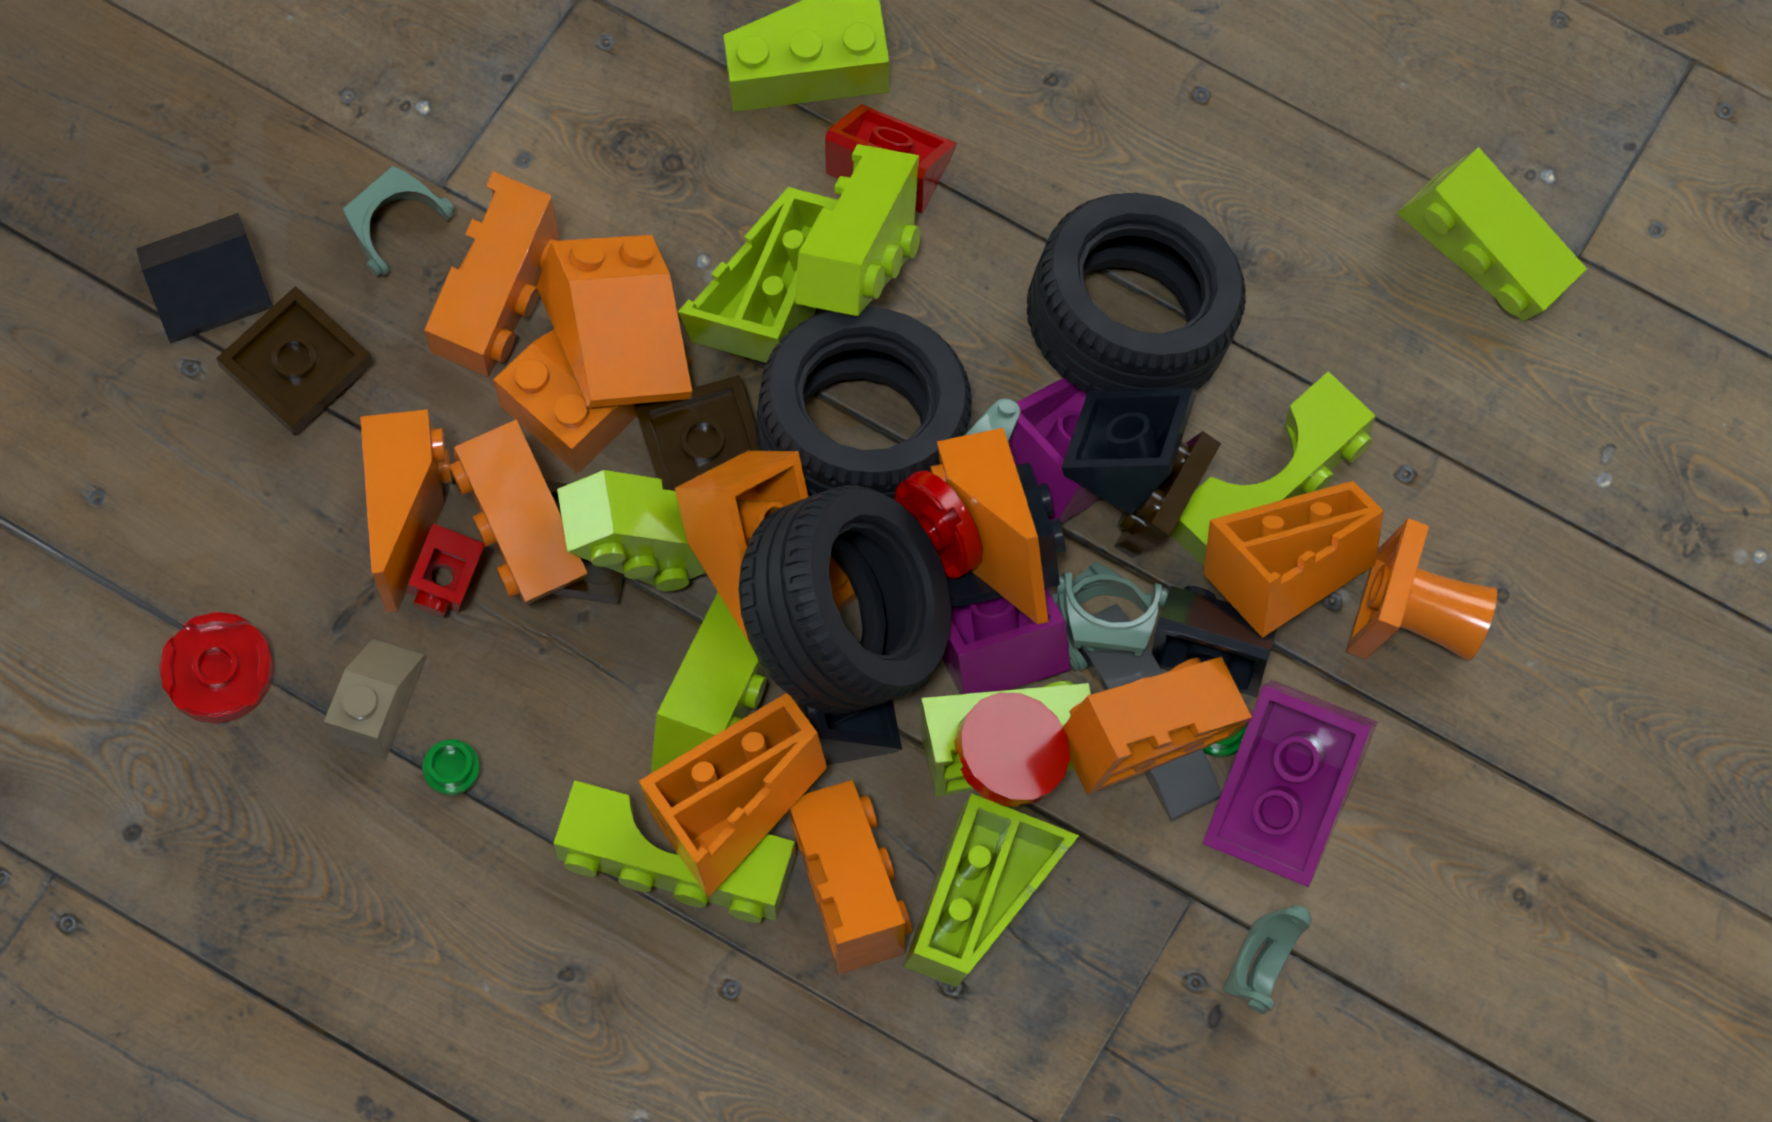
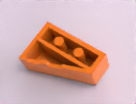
(1292, 552)
(734, 788)
(849, 876)

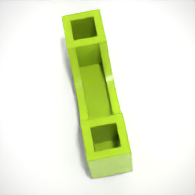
(1323, 431)
(602, 837)

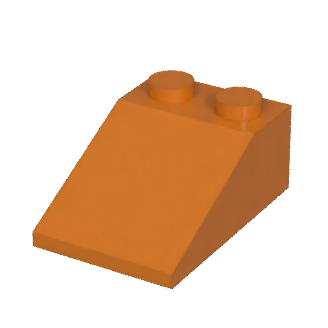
(616, 319)
(548, 403)
(988, 484)
(404, 494)
(727, 507)

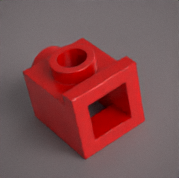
(447, 551)

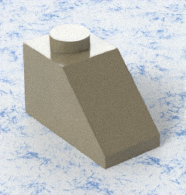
(373, 697)

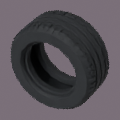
(1155, 239)
(873, 347)
(793, 612)

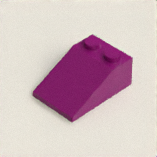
(1043, 439)
(1001, 648)
(1289, 782)

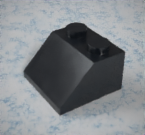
(1208, 628)

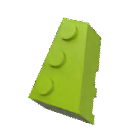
(808, 55)
(1493, 235)
(864, 236)
(755, 293)
(629, 528)
(711, 689)
(944, 713)
(981, 884)

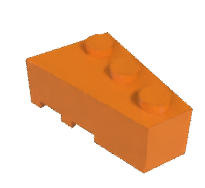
(496, 279)
(516, 513)
(1153, 722)

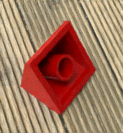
(881, 130)

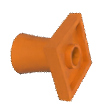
(1423, 602)

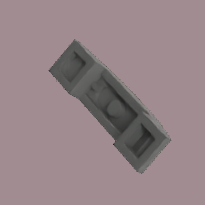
(1182, 783)

